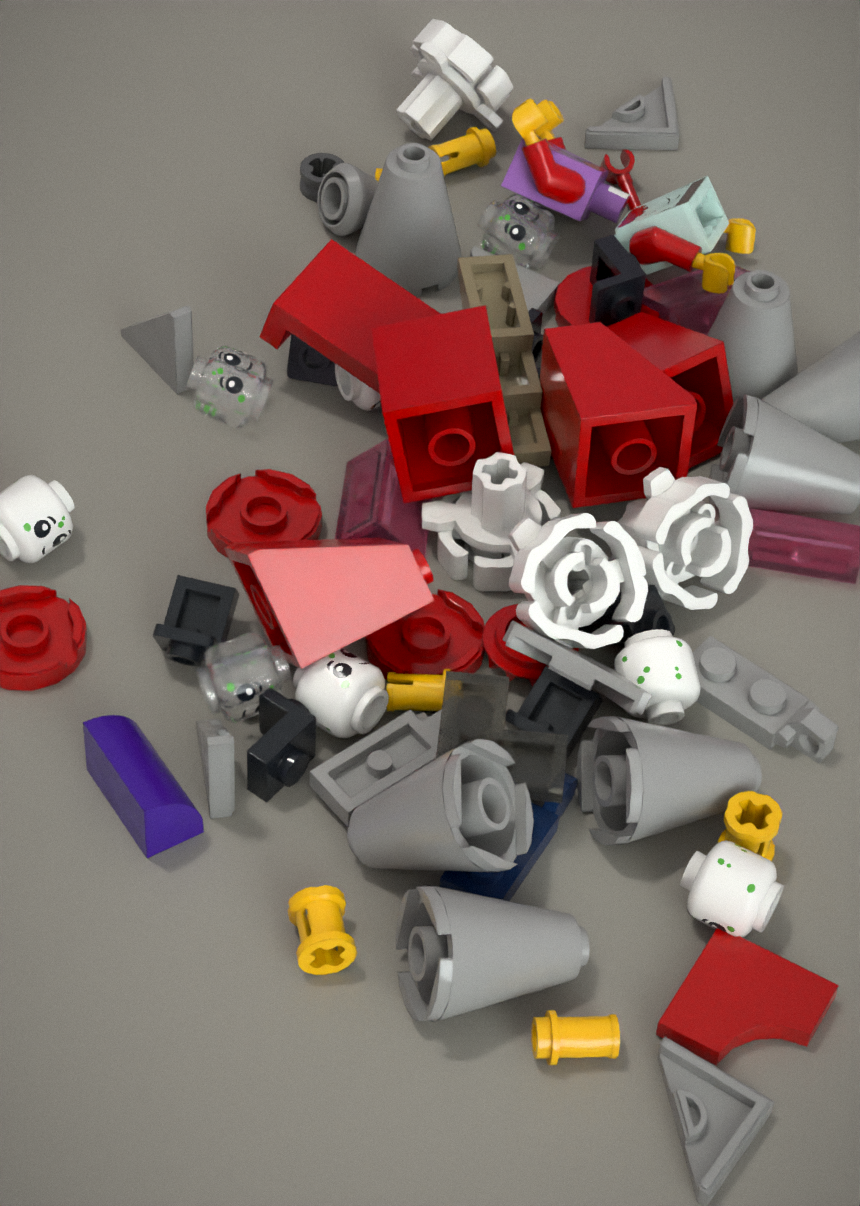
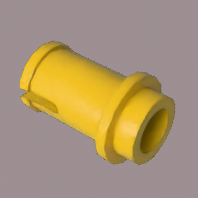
(470, 149)
(415, 691)
(574, 1037)

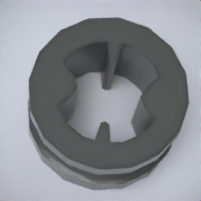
(313, 170)

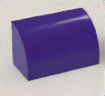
(139, 784)

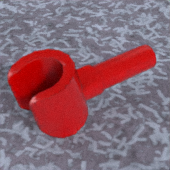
(622, 177)

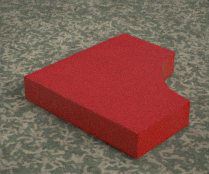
(742, 996)

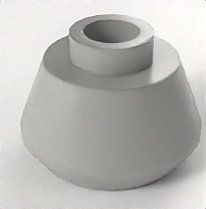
(345, 198)

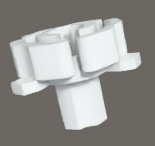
(451, 77)
(485, 516)
(683, 540)
(574, 581)

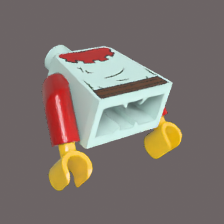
(682, 229)

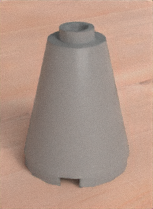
(411, 222)
(757, 334)
(826, 393)
(784, 462)
(657, 777)
(448, 816)
(481, 951)

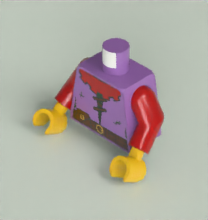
(552, 174)

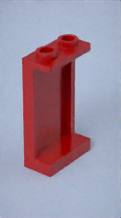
(336, 307)

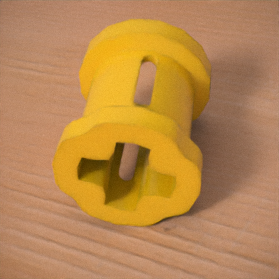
(752, 822)
(321, 930)

